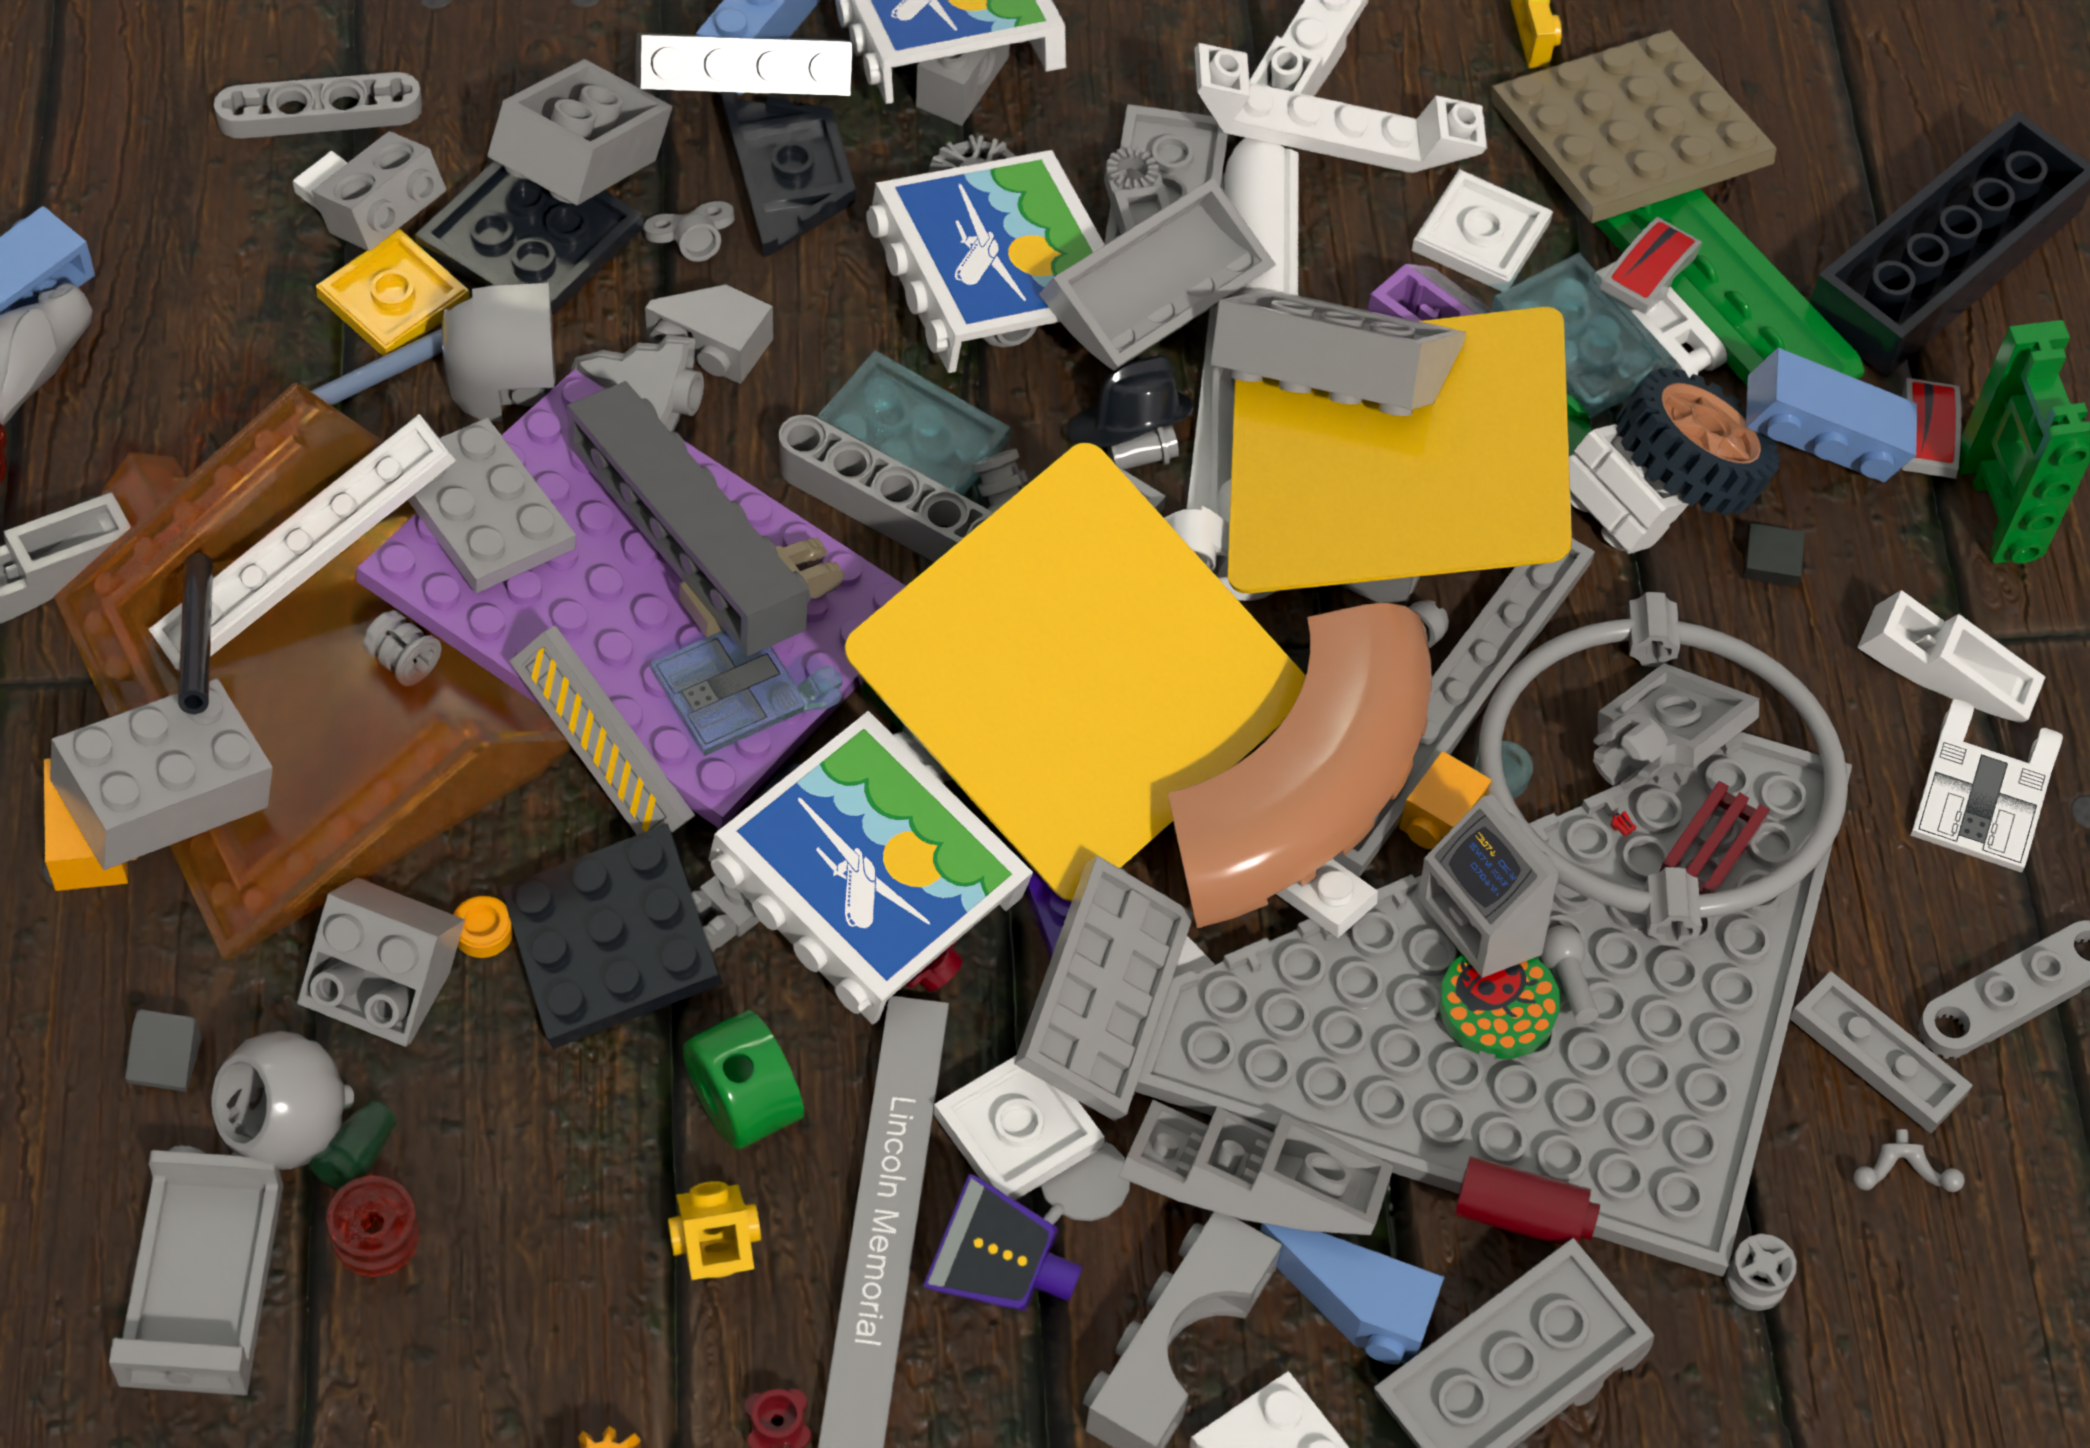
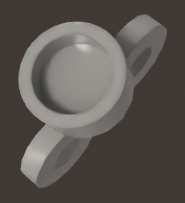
(693, 232)

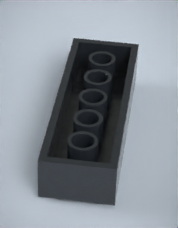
(1952, 242)

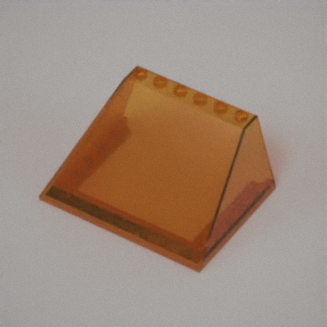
(353, 752)

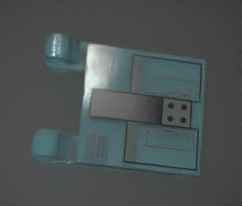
(735, 695)

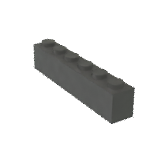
(688, 518)

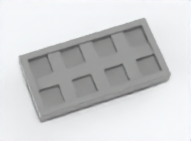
(1104, 988)

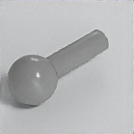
(1563, 954)

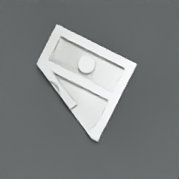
(1272, 1418)

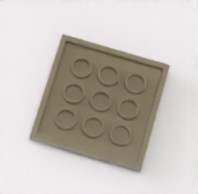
(1632, 126)

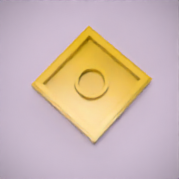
(392, 293)

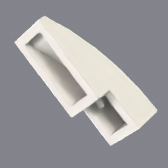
(1950, 658)

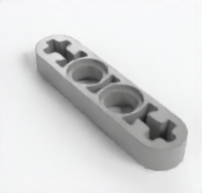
(318, 97)

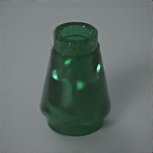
(354, 1146)

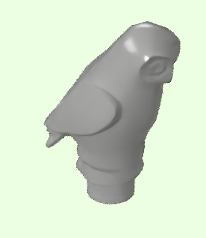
(37, 342)

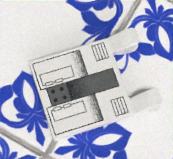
(1983, 798)

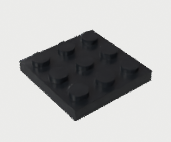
(520, 234)
(611, 936)

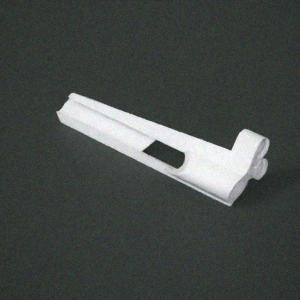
(1264, 191)

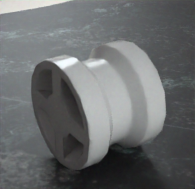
(1764, 1257)

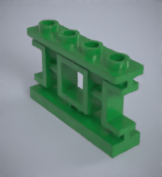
(2026, 441)

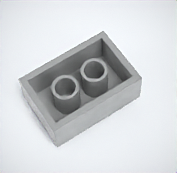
(579, 132)
(159, 775)

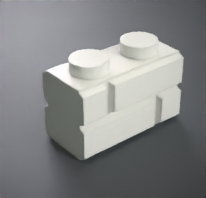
(1619, 493)

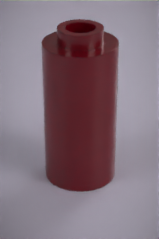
(1526, 1203)

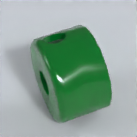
(743, 1080)

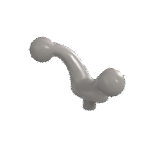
(1866, 1177)

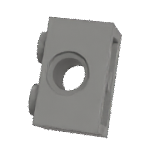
(957, 82)

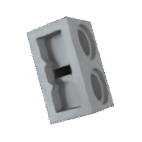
(379, 190)

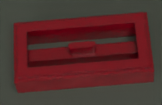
(1735, 808)

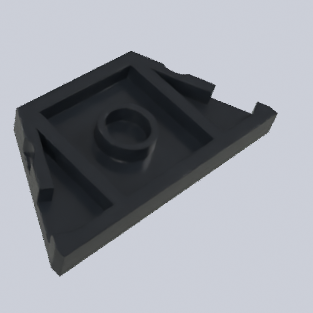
(788, 166)

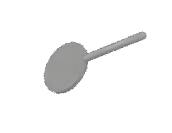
(1088, 1187)

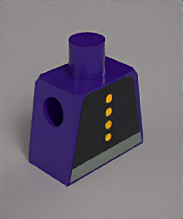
(999, 1252)

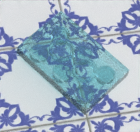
(1604, 340)
(915, 422)

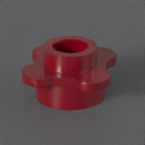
(938, 971)
(777, 1403)

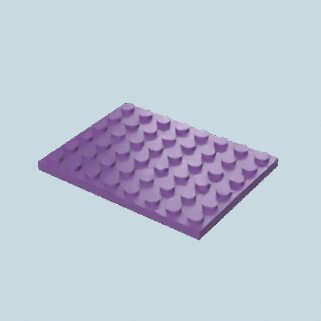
(624, 610)

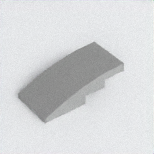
(1258, 1175)

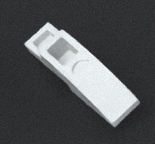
(1309, 46)

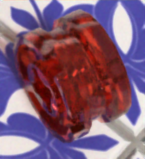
(353, 1212)

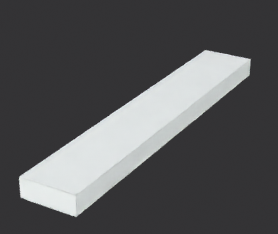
(315, 534)

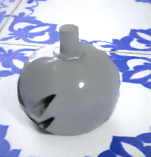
(296, 1101)

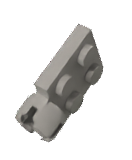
(1665, 722)

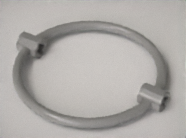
(1672, 894)

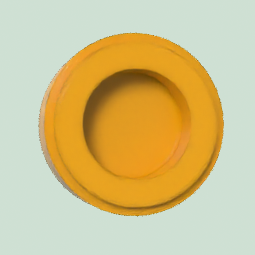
(485, 928)

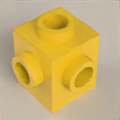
(714, 1230)

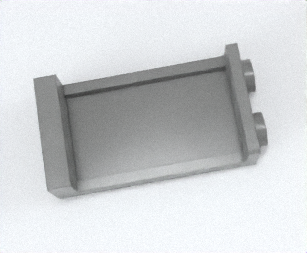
(199, 1273)

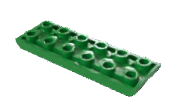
(1738, 289)

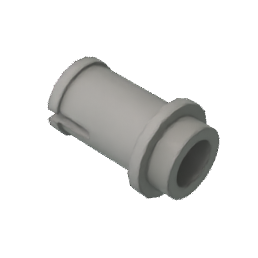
(1148, 448)

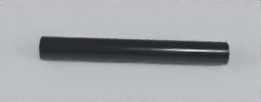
(195, 634)

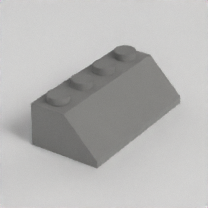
(1334, 350)

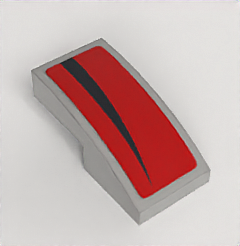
(1650, 265)
(1937, 427)

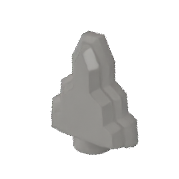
(655, 372)

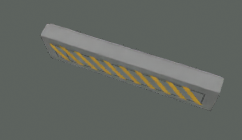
(599, 734)

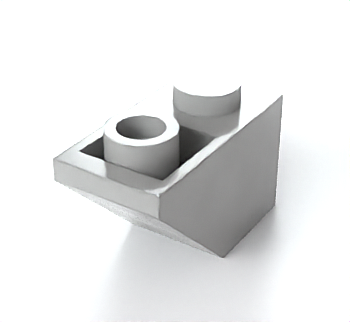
(726, 324)

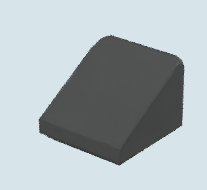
(162, 1050)

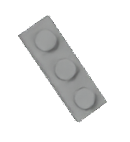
(1881, 1052)

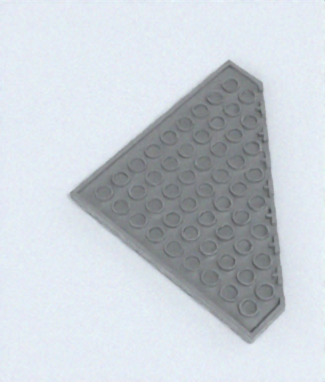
(1641, 1106)

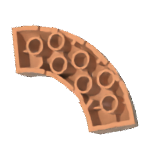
(1319, 773)

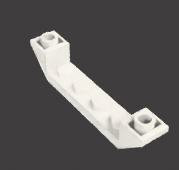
(1440, 135)

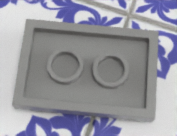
(490, 510)

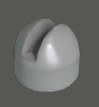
(1433, 617)

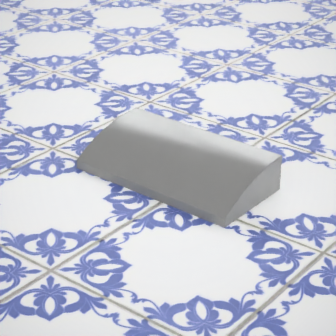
(1157, 276)

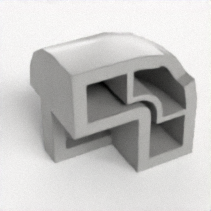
(499, 349)

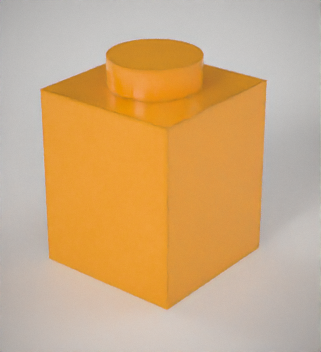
(1441, 800)

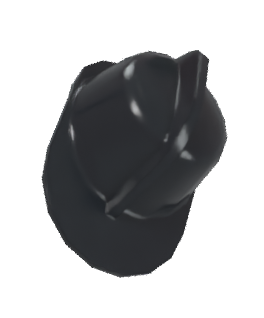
(1132, 403)

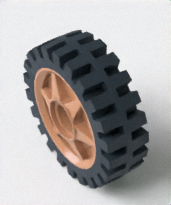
(1696, 441)

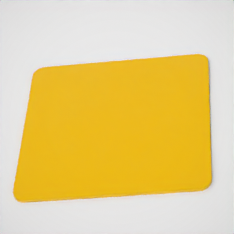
(1382, 496)
(1076, 668)

